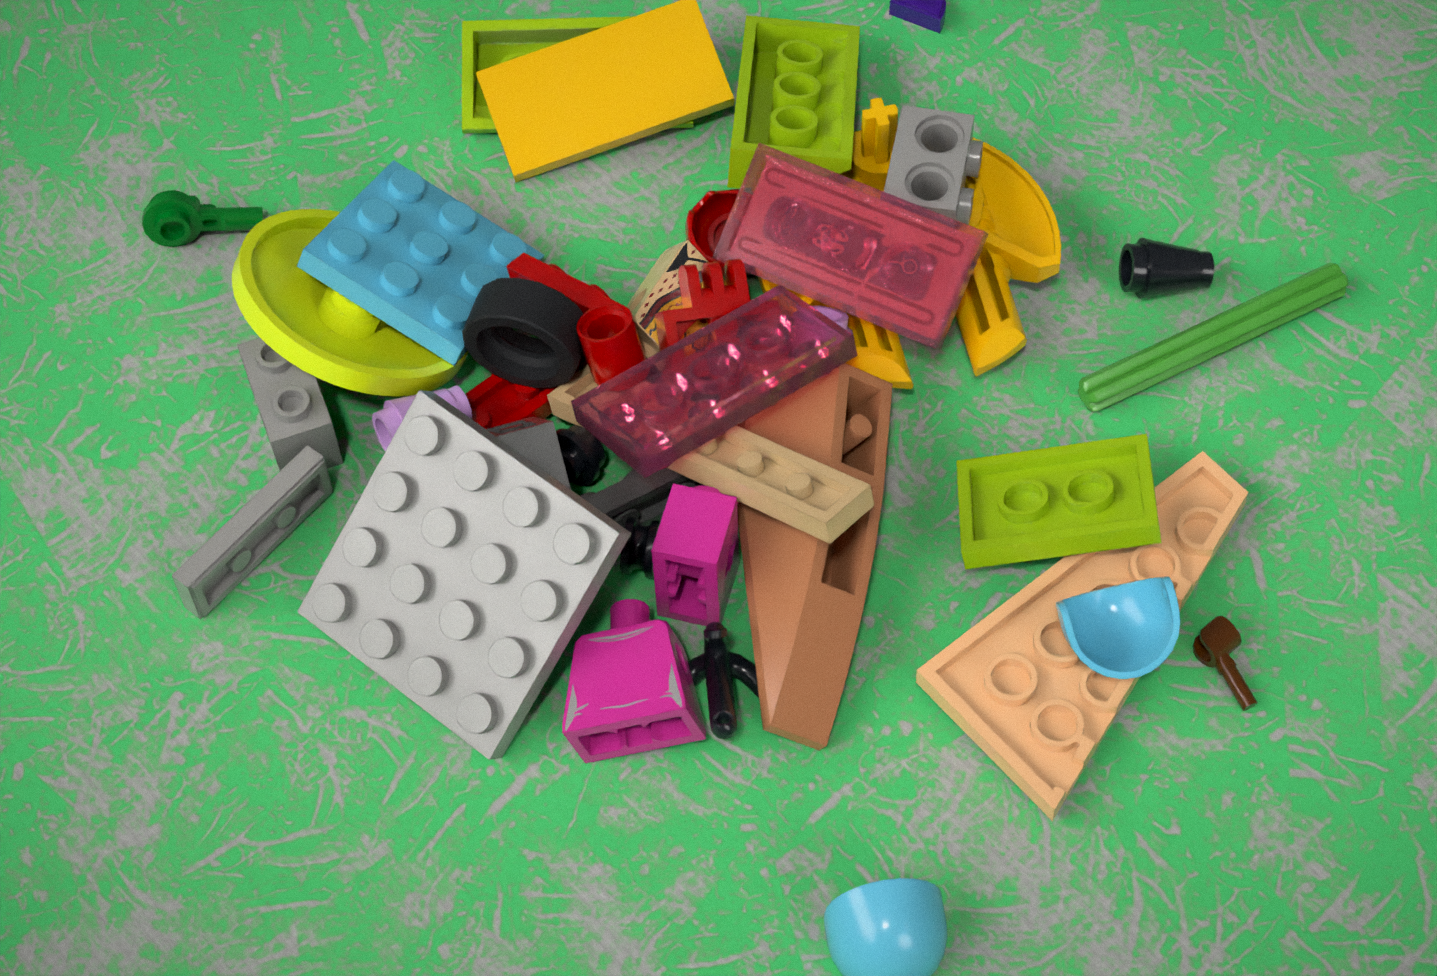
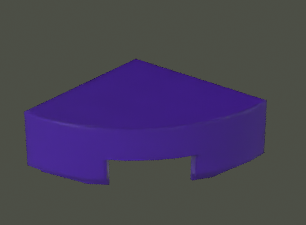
(924, 13)

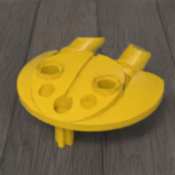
(1019, 246)

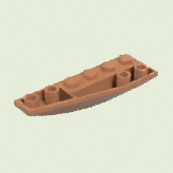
(798, 588)

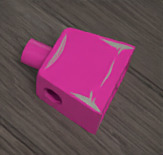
(630, 688)

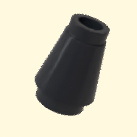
(1163, 268)

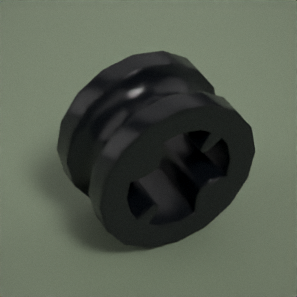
(637, 550)

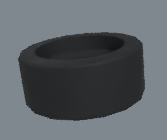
(513, 355)

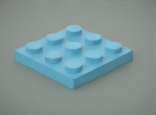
(413, 258)

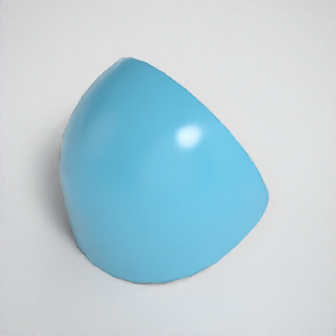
(1122, 627)
(887, 929)

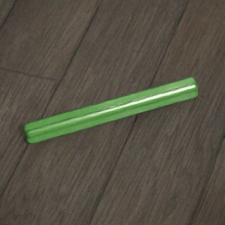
(1212, 337)

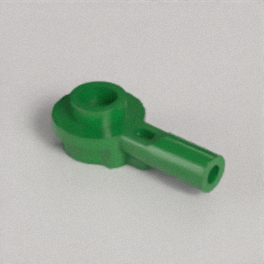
(177, 219)

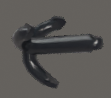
(718, 667)

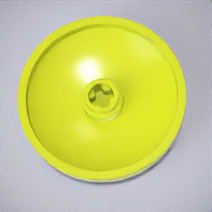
(317, 324)

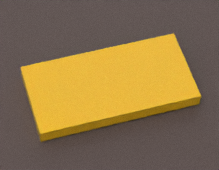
(605, 88)

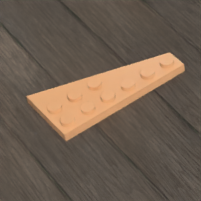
(1021, 683)

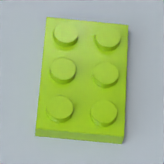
(1057, 502)

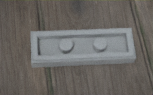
(253, 532)

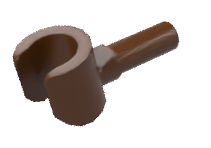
(1213, 649)

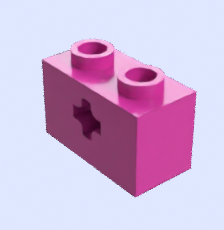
(696, 554)

